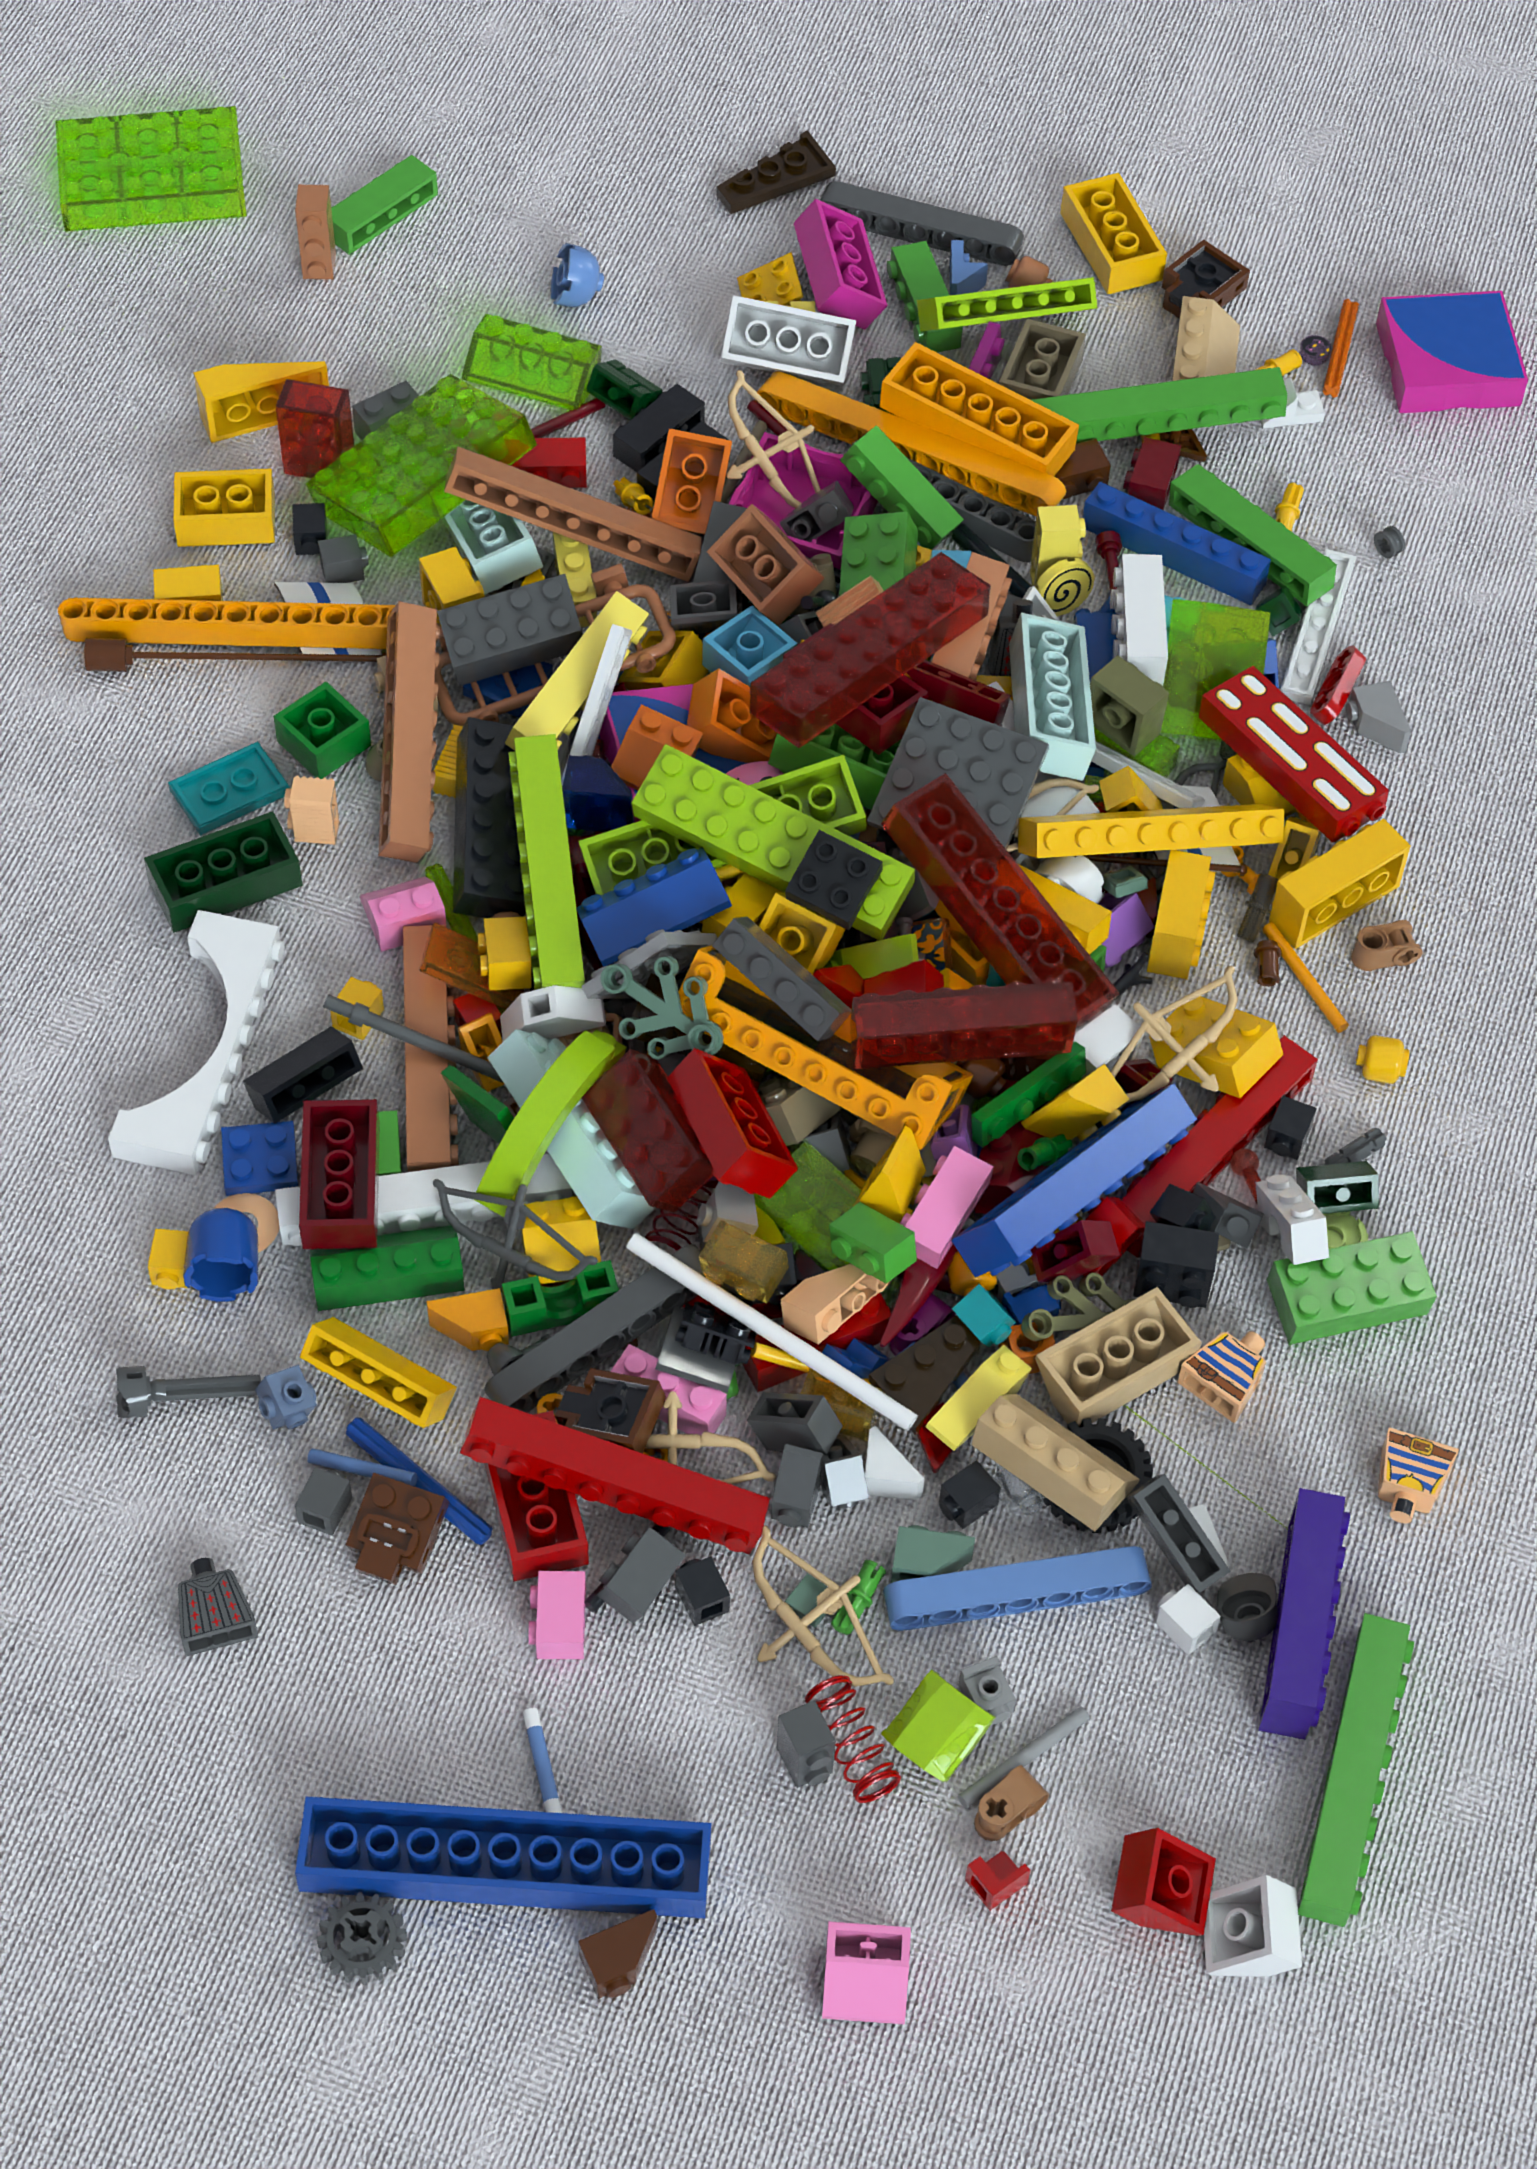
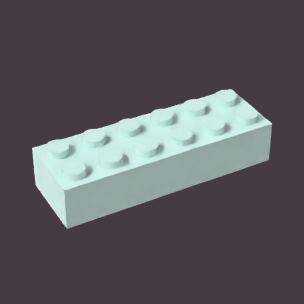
(1053, 692)
(579, 1144)

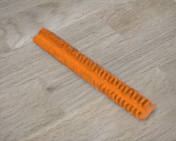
(1340, 348)

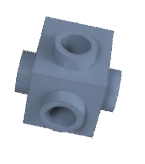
(286, 1398)

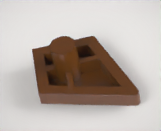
(1189, 443)

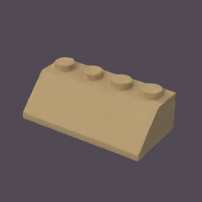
(1205, 340)
(1117, 1358)
(1052, 1460)

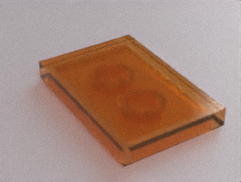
(457, 962)

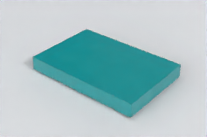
(228, 788)

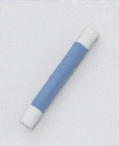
(541, 1760)

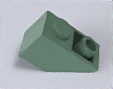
(929, 1552)

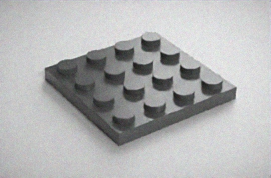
(983, 760)

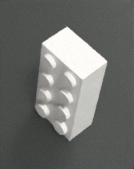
(788, 340)
(1140, 614)

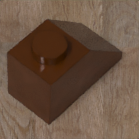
(618, 1954)

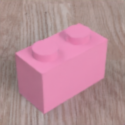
(560, 1615)

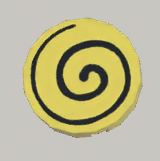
(1066, 585)

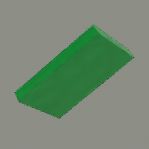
(478, 1104)

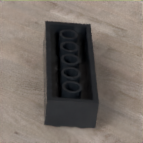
(485, 838)

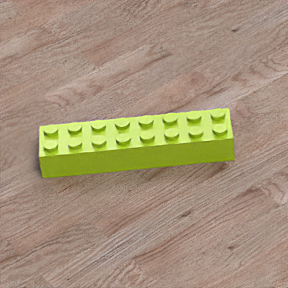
(817, 790)
(754, 831)
(545, 863)

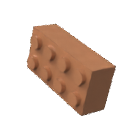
(968, 650)

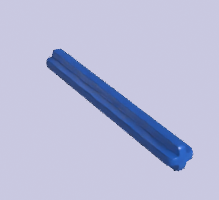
(391, 1456)

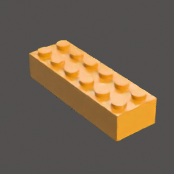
(976, 410)

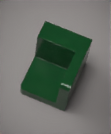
(1282, 608)

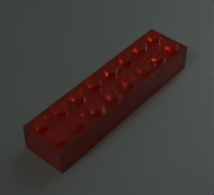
(869, 649)
(993, 895)

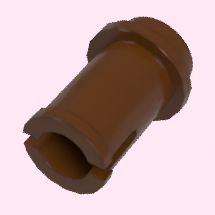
(1267, 957)

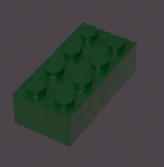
(223, 870)

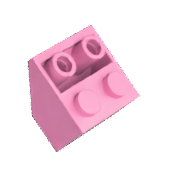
(866, 1972)

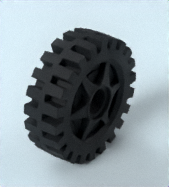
(1121, 1449)

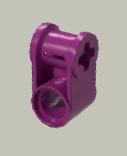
(927, 1319)

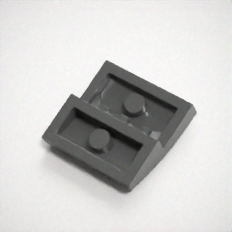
(693, 1364)

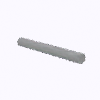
(1024, 1756)

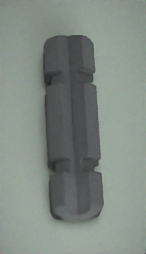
(1359, 1148)

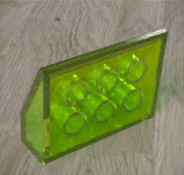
(1204, 650)

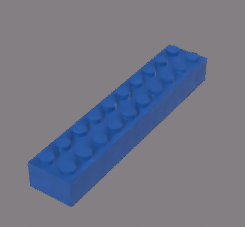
(504, 1857)

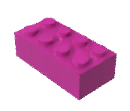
(840, 264)

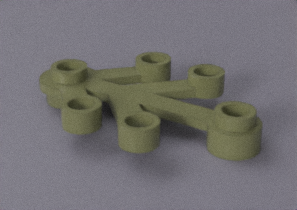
(1089, 1312)

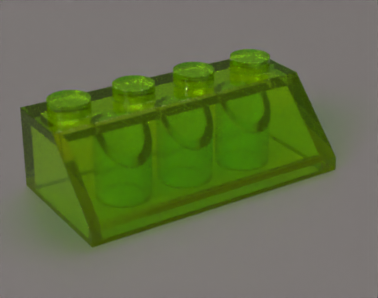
(531, 362)
(811, 1202)

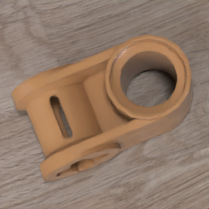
(1385, 946)
(1013, 1800)

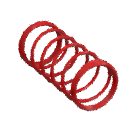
(864, 1782)

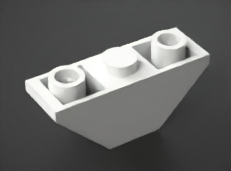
(553, 1012)

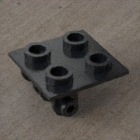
(702, 1319)

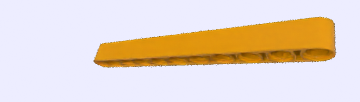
(960, 461)
(226, 622)

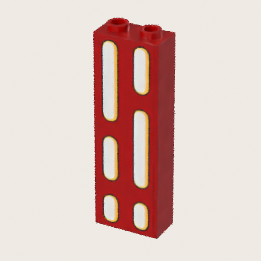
(1293, 754)

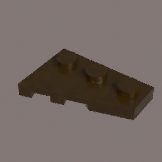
(927, 1368)

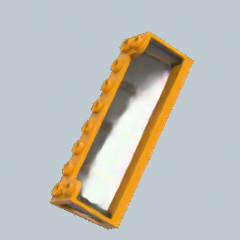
(885, 1096)

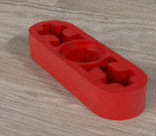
(1338, 685)

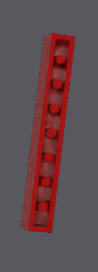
(1220, 1133)
(614, 1476)

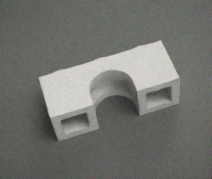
(1294, 1217)

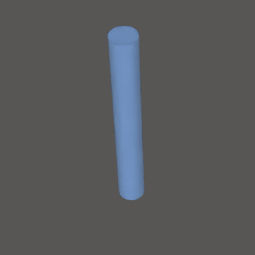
(359, 1466)

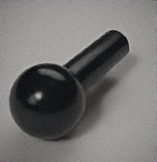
(818, 601)

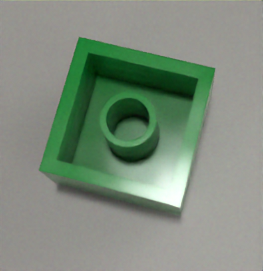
(322, 730)

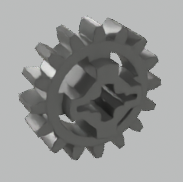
(361, 1920)

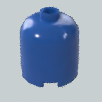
(222, 1255)

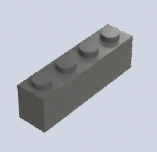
(782, 978)

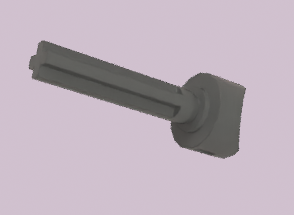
(138, 1391)

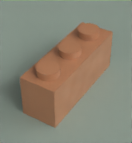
(315, 231)

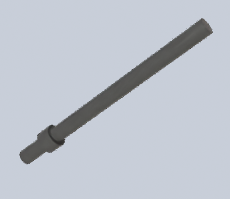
(360, 1014)

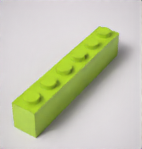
(1006, 304)

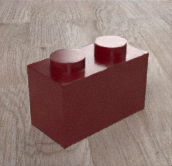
(1153, 471)
(1075, 1251)

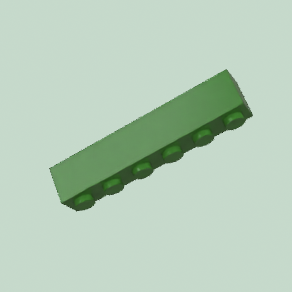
(1228, 514)

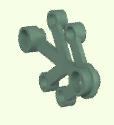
(668, 1011)

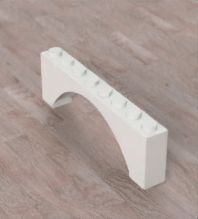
(177, 1127)

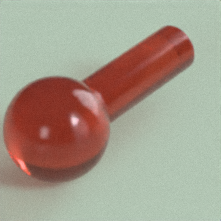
(1246, 1163)

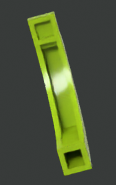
(545, 1112)

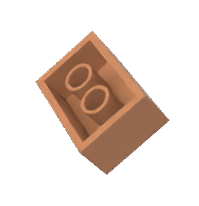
(765, 564)

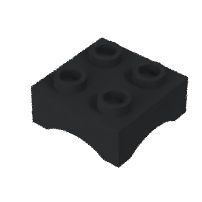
(834, 879)

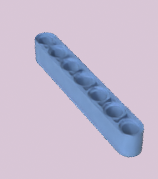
(1016, 1588)

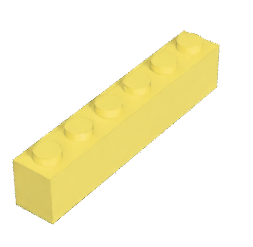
(568, 688)

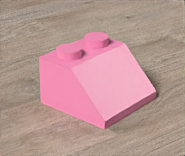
(402, 905)

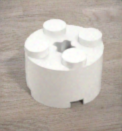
(1074, 874)

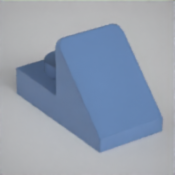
(965, 275)

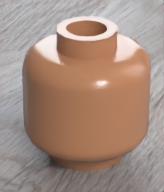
(1027, 272)

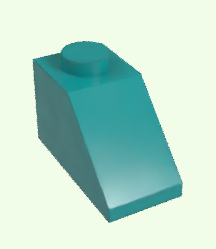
(985, 1316)

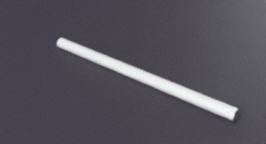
(772, 1331)

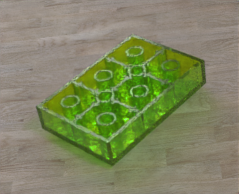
(150, 168)
(396, 476)

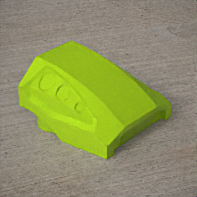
(938, 1727)

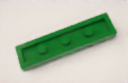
(1028, 1095)

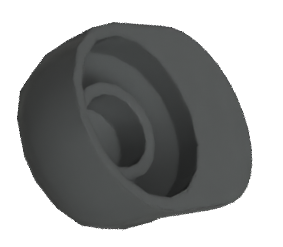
(1248, 1606)

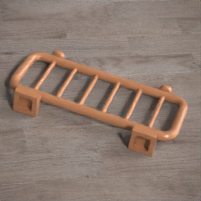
(606, 584)

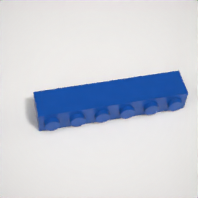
(1182, 544)

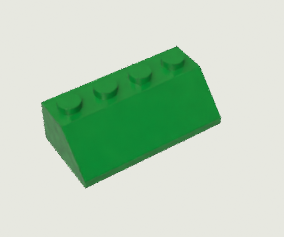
(398, 1269)

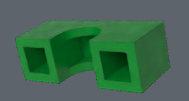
(539, 1308)

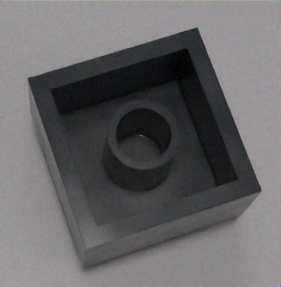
(1177, 1262)

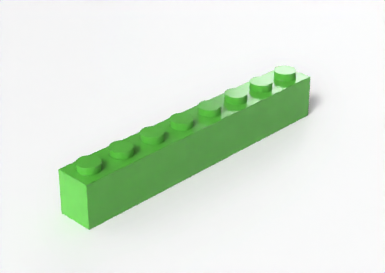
(1173, 405)
(1354, 1771)

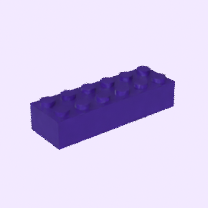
(1305, 1615)

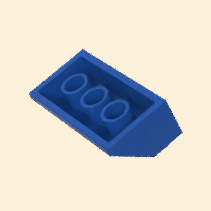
(663, 898)

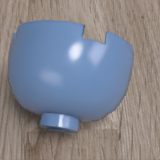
(576, 277)

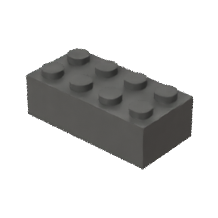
(510, 629)

